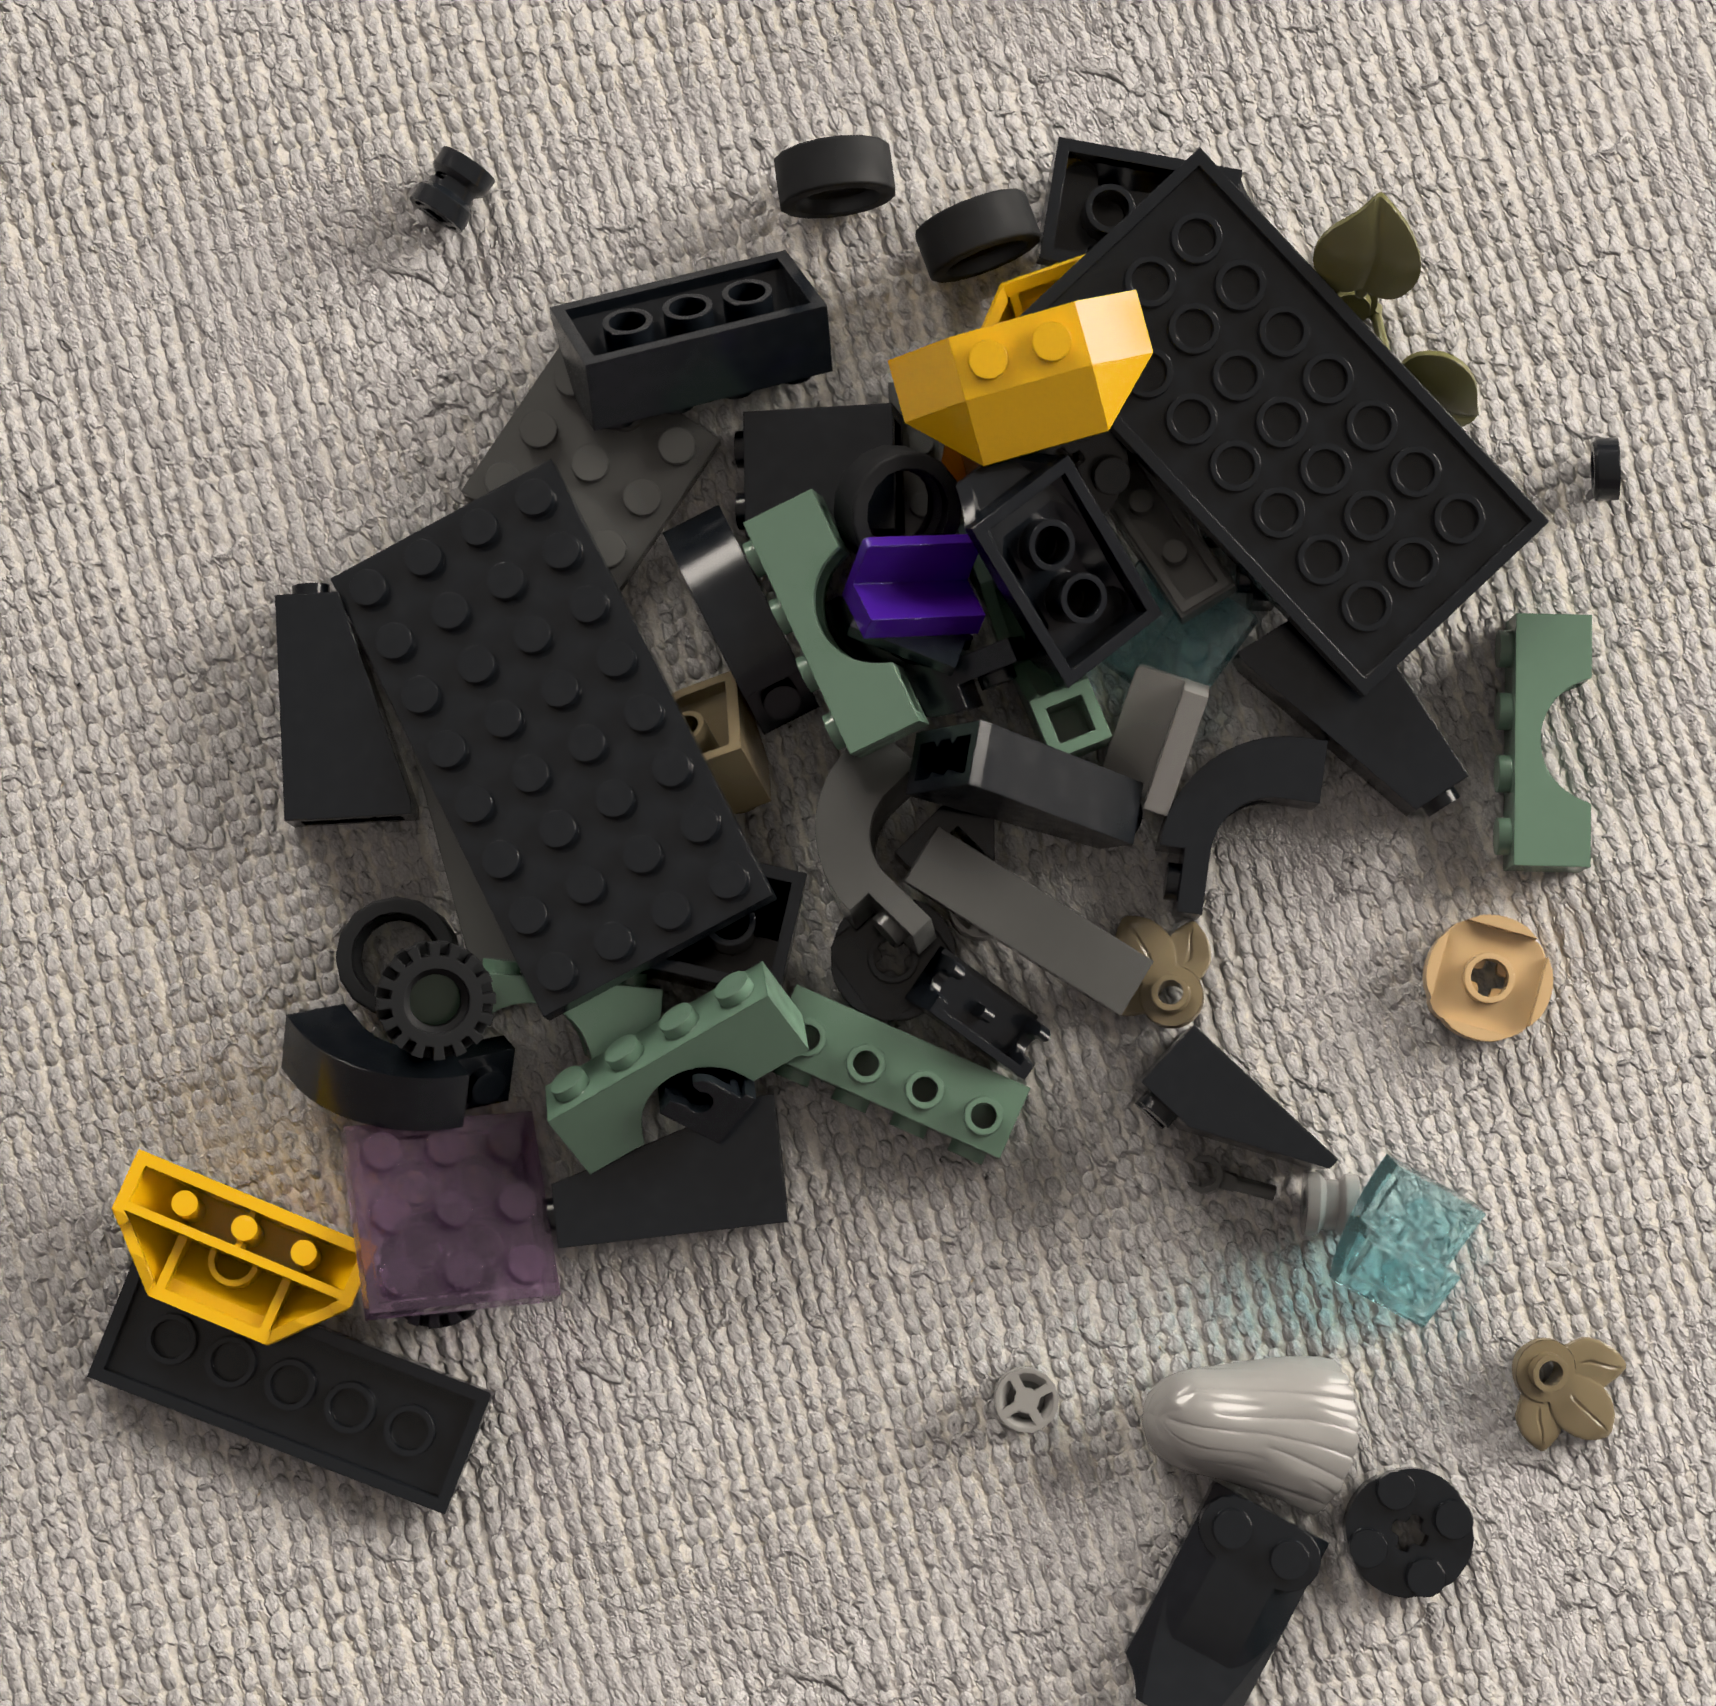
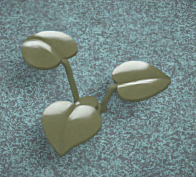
(1378, 257)

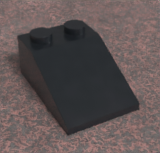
(1214, 1098)

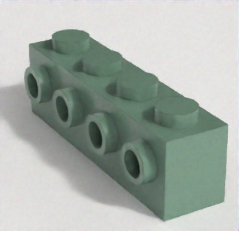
(905, 1076)

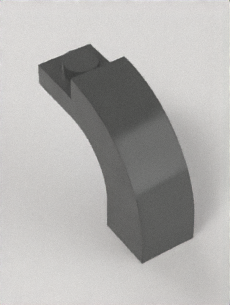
(849, 819)

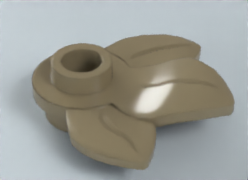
(1178, 962)
(1572, 1394)

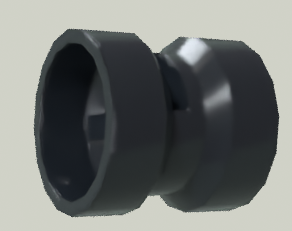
(452, 189)

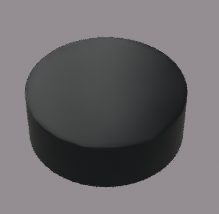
(1605, 469)

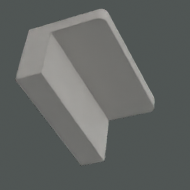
(1156, 733)

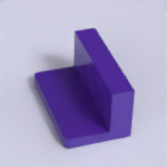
(914, 587)

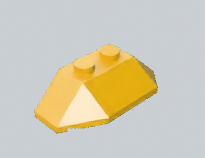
(1026, 379)
(232, 1253)

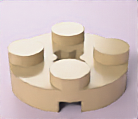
(1518, 960)

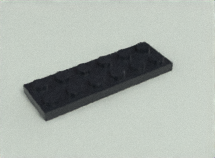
(304, 1395)

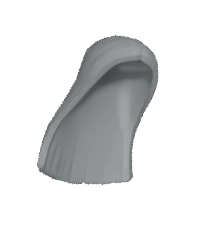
(1259, 1424)

